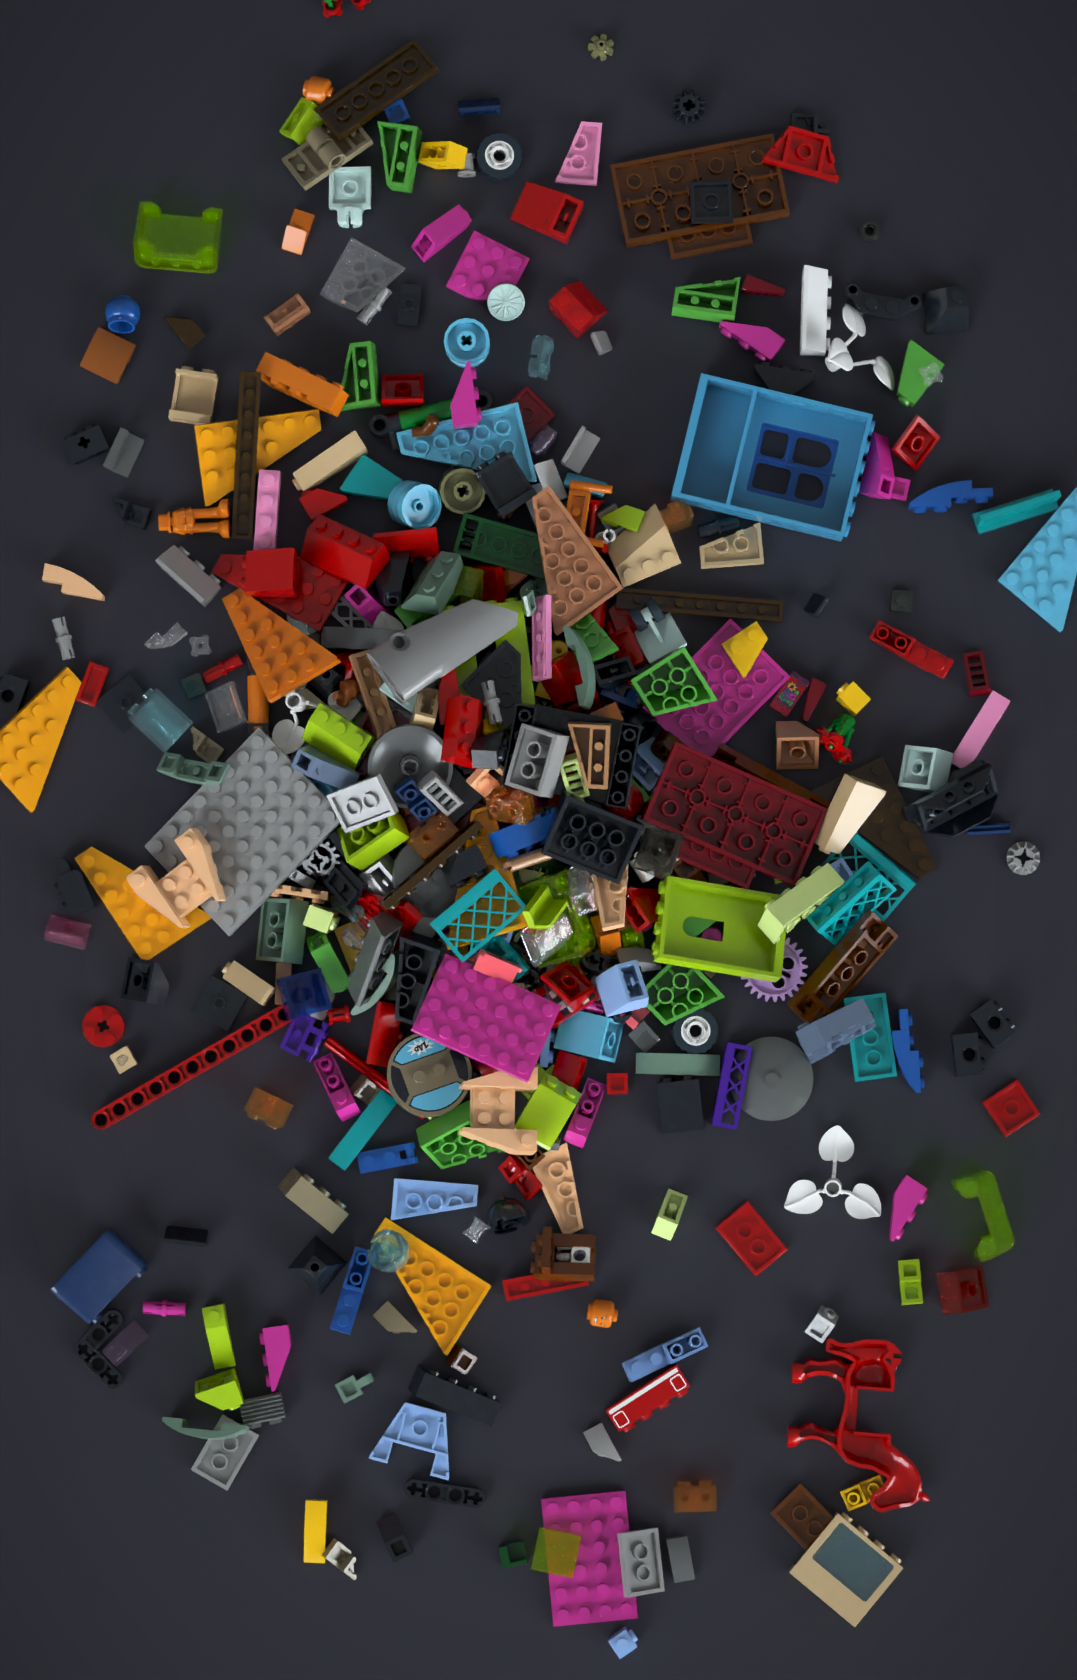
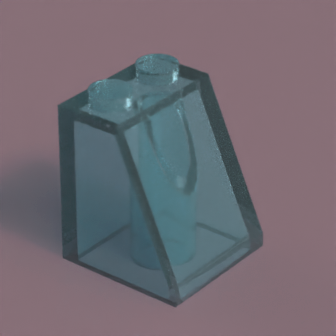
(159, 719)

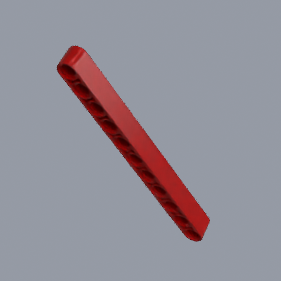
(182, 1068)

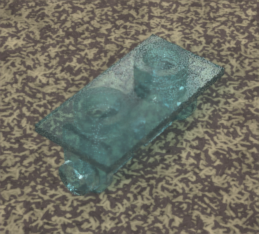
(540, 366)

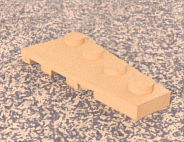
(299, 894)
(611, 901)
(559, 1188)

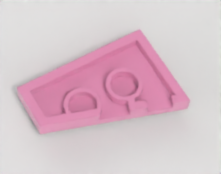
(583, 156)

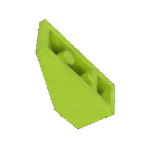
(218, 1336)

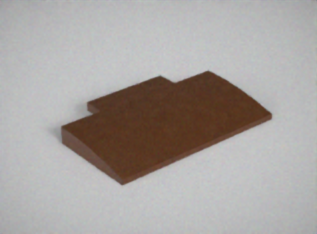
(656, 196)

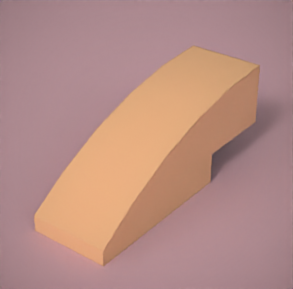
(71, 583)

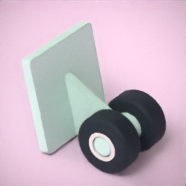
(659, 636)

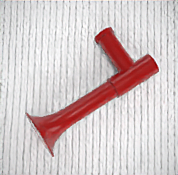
(593, 509)

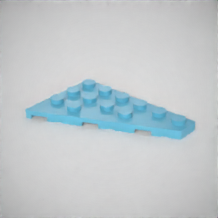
(470, 447)
(1048, 566)

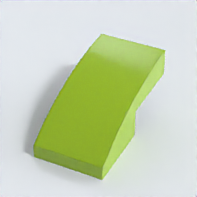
(910, 1282)

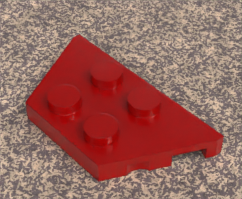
(803, 153)

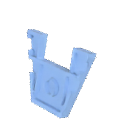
(419, 1429)

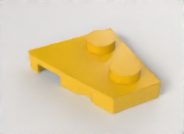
(745, 647)

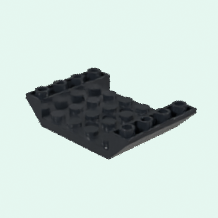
(623, 748)

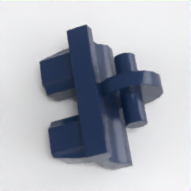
(626, 702)

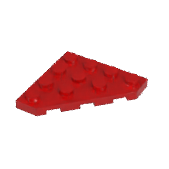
(403, 912)

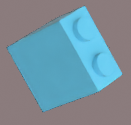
(590, 1036)

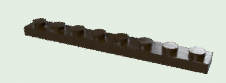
(246, 455)
(703, 604)

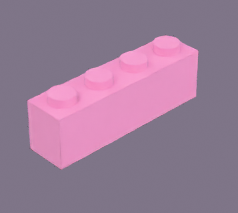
(267, 509)

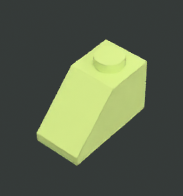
(669, 1214)

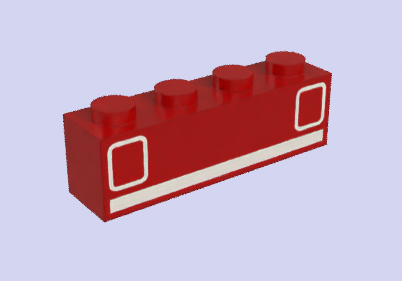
(648, 1397)

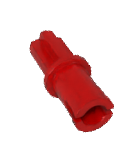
(222, 668)

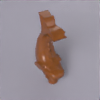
(347, 692)

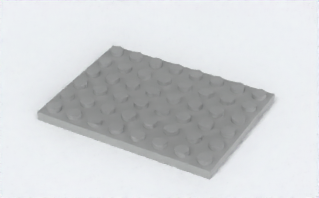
(257, 826)

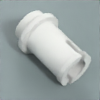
(608, 536)

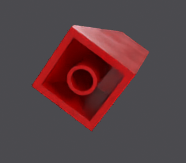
(576, 308)
(270, 573)

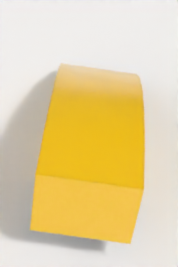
(315, 1530)

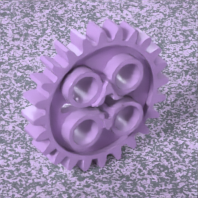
(766, 987)

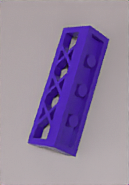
(722, 1088)

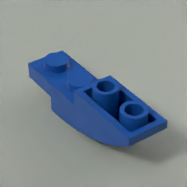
(941, 496)
(907, 1060)
(351, 1292)

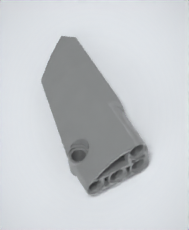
(439, 645)

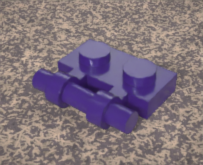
(298, 1033)

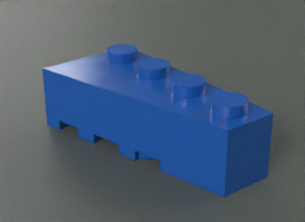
(517, 836)

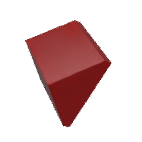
(402, 390)
(915, 443)
(564, 678)
(568, 984)

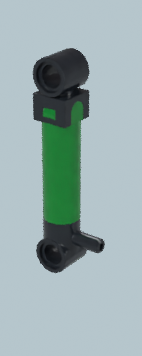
(416, 416)

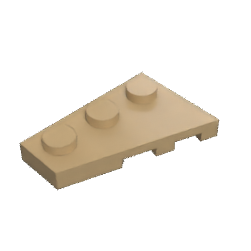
(734, 550)

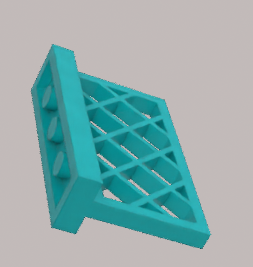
(1016, 511)
(884, 864)
(849, 894)
(465, 902)

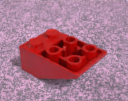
(547, 211)

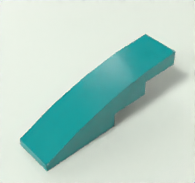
(501, 948)
(363, 1129)

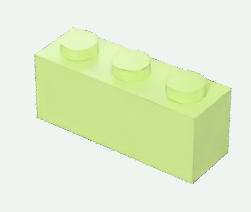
(321, 918)

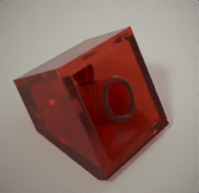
(962, 1290)

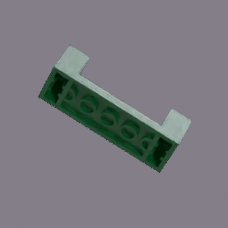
(499, 545)

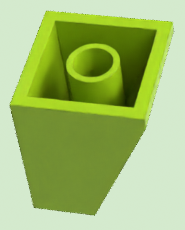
(548, 1110)

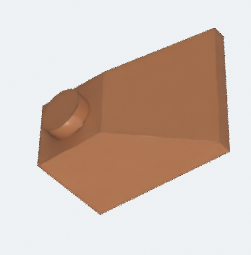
(796, 746)

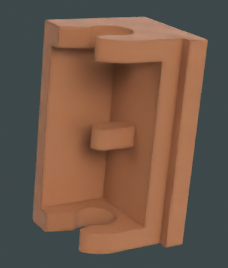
(287, 314)

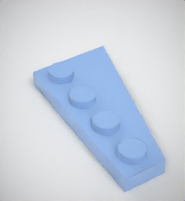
(428, 1197)

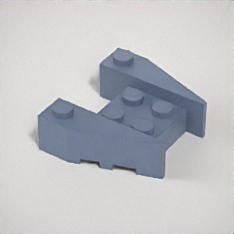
(834, 1030)

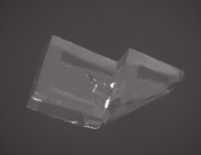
(174, 635)

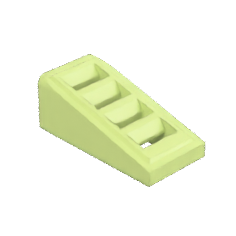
(568, 760)

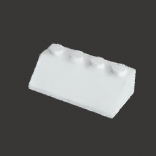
(814, 311)

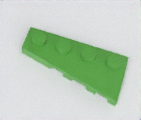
(595, 638)

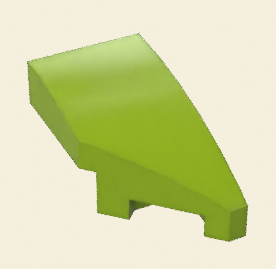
(625, 517)

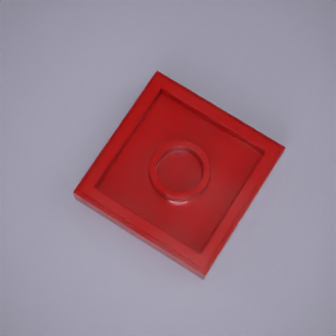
(1011, 1108)

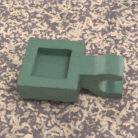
(352, 1388)

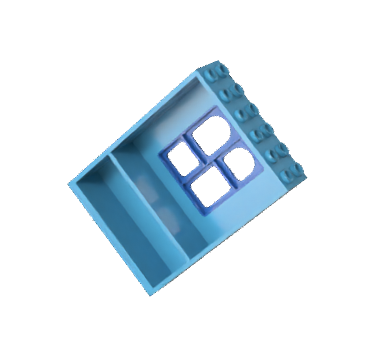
(726, 445)

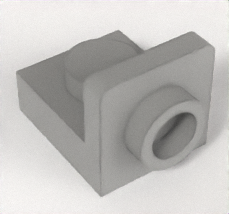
(822, 1324)

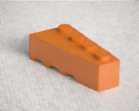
(302, 385)

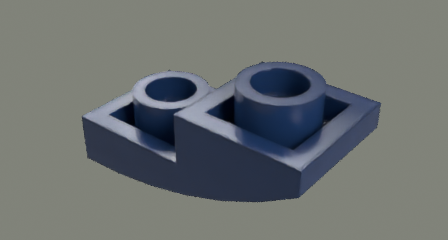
(416, 801)

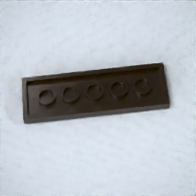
(376, 90)

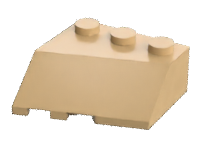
(644, 552)

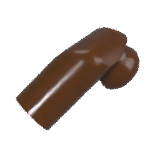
(428, 427)

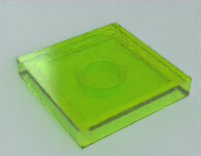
(556, 1552)

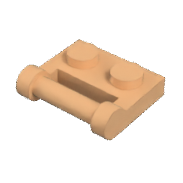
(483, 781)

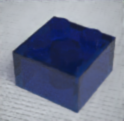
(303, 994)

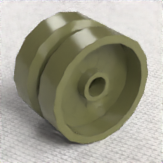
(465, 503)

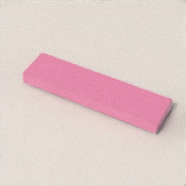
(542, 639)
(980, 730)

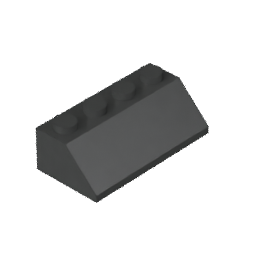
(376, 949)

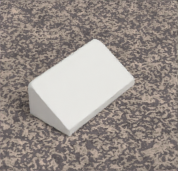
(549, 476)

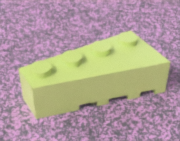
(799, 901)

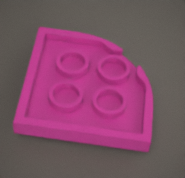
(485, 266)

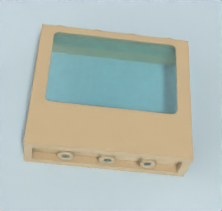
(847, 1568)

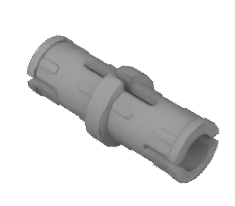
(373, 306)
(63, 638)
(491, 702)

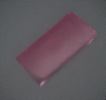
(67, 932)

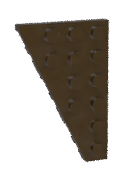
(887, 822)

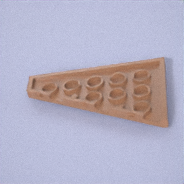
(571, 565)

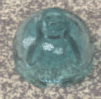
(388, 1251)

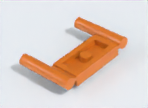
(579, 503)

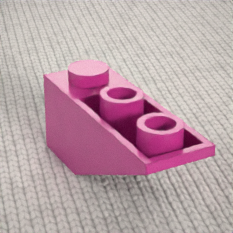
(756, 338)
(463, 404)
(878, 471)
(367, 603)
(336, 1087)
(585, 1113)
(905, 1200)
(277, 1347)

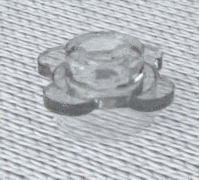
(932, 368)
(205, 649)

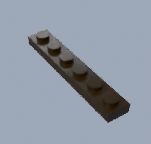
(424, 871)

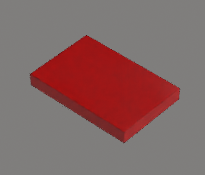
(751, 1238)

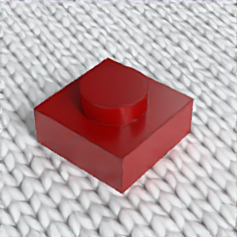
(617, 1083)

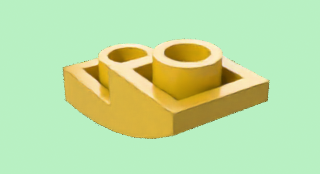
(861, 1493)

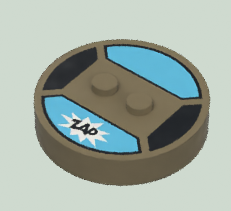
(427, 1076)

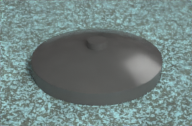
(407, 752)
(432, 895)
(776, 1080)

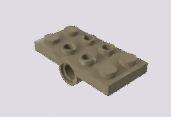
(324, 154)

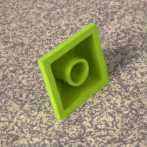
(220, 1390)

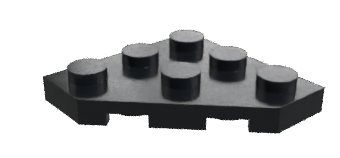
(505, 670)

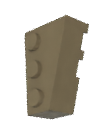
(313, 1200)

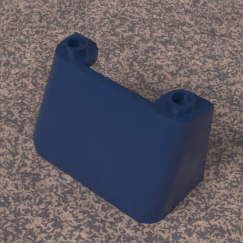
(99, 1276)

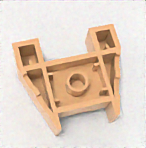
(185, 885)
(494, 1112)

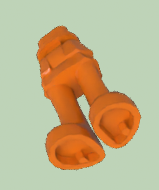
(183, 520)

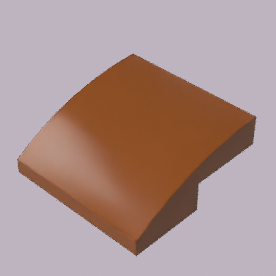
(108, 355)

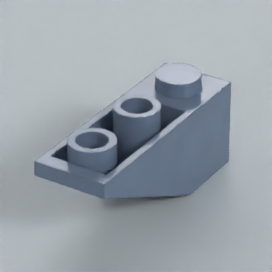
(324, 768)

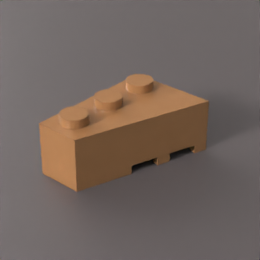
(593, 751)

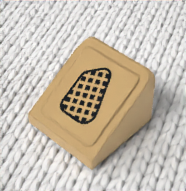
(123, 1059)

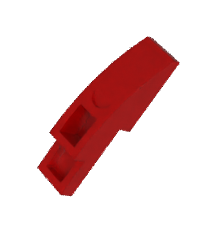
(911, 650)

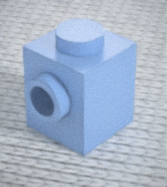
(623, 1642)

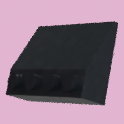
(591, 837)

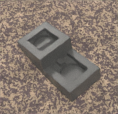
(680, 1558)

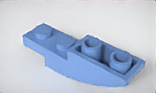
(664, 1354)

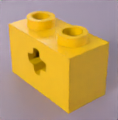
(442, 155)
(852, 698)

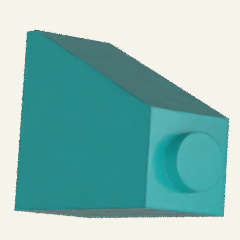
(369, 480)

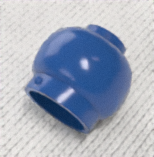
(122, 314)

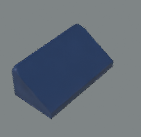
(479, 107)

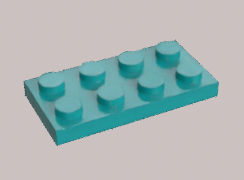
(873, 1051)

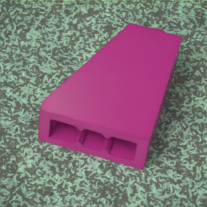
(441, 232)

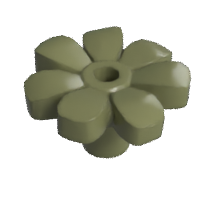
(601, 47)

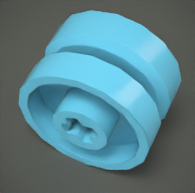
(466, 330)
(414, 504)

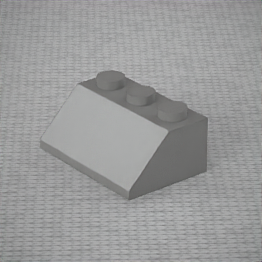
(189, 574)
(537, 760)

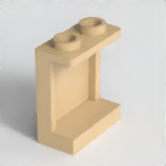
(193, 396)

